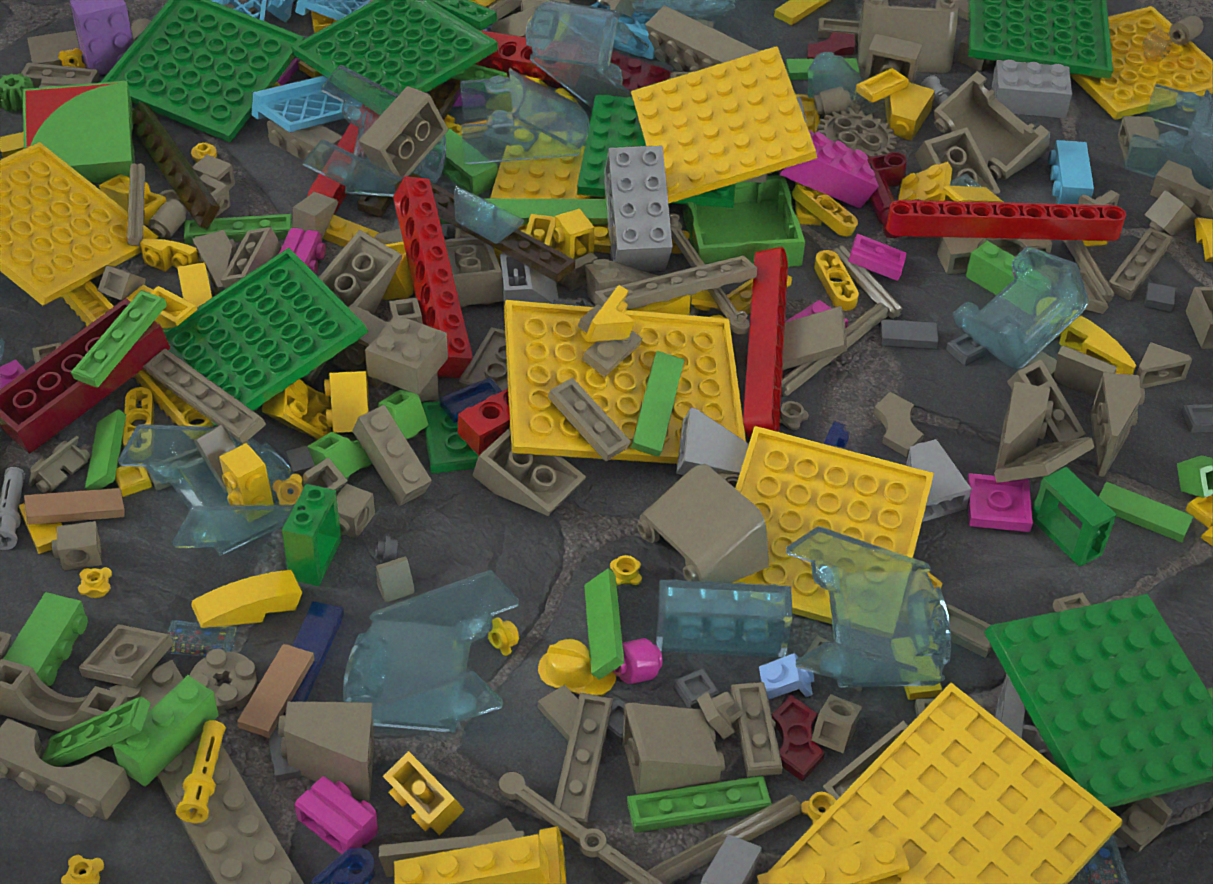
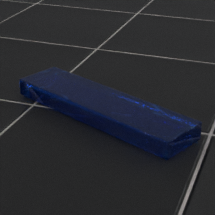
(316, 637)

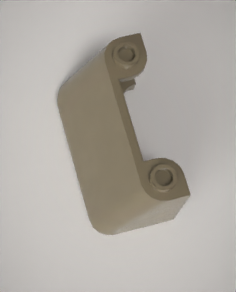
(931, 27)
(998, 133)
(709, 526)

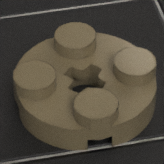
(228, 665)

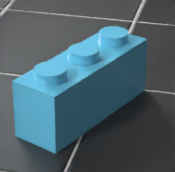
(1070, 171)

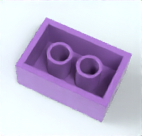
(102, 32)

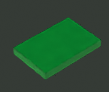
(444, 445)

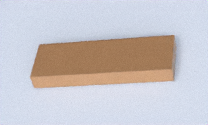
(73, 506)
(275, 690)

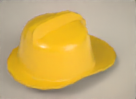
(570, 665)

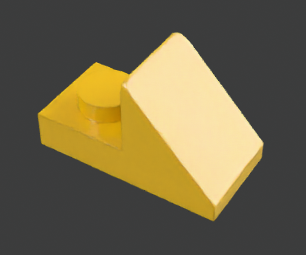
(611, 321)

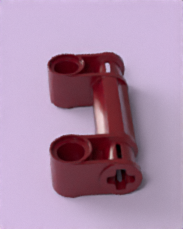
(888, 171)

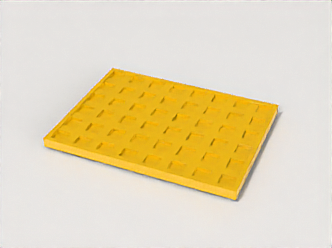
(965, 805)

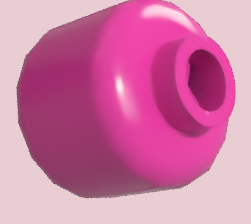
(641, 661)

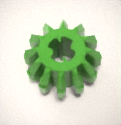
(12, 91)

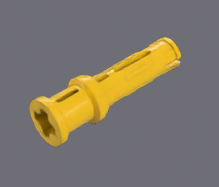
(196, 796)

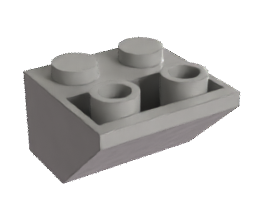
(525, 283)

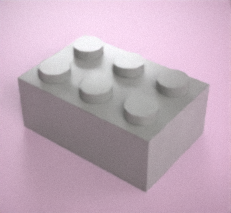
(1033, 88)

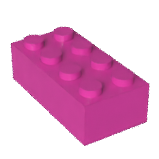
(835, 172)

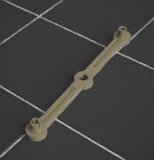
(737, 320)
(513, 787)

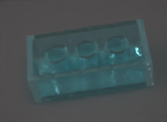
(723, 618)

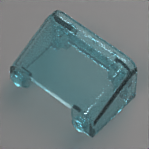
(1029, 311)

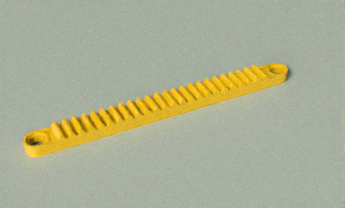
(91, 305)

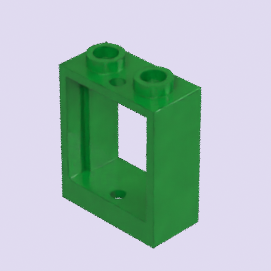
(1095, 515)
(312, 534)

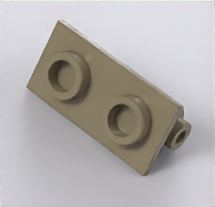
(49, 472)

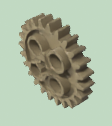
(859, 132)

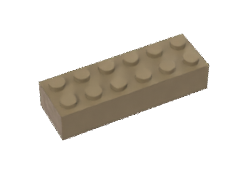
(689, 43)

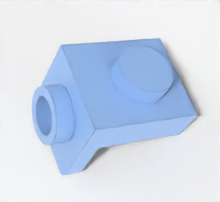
(783, 677)

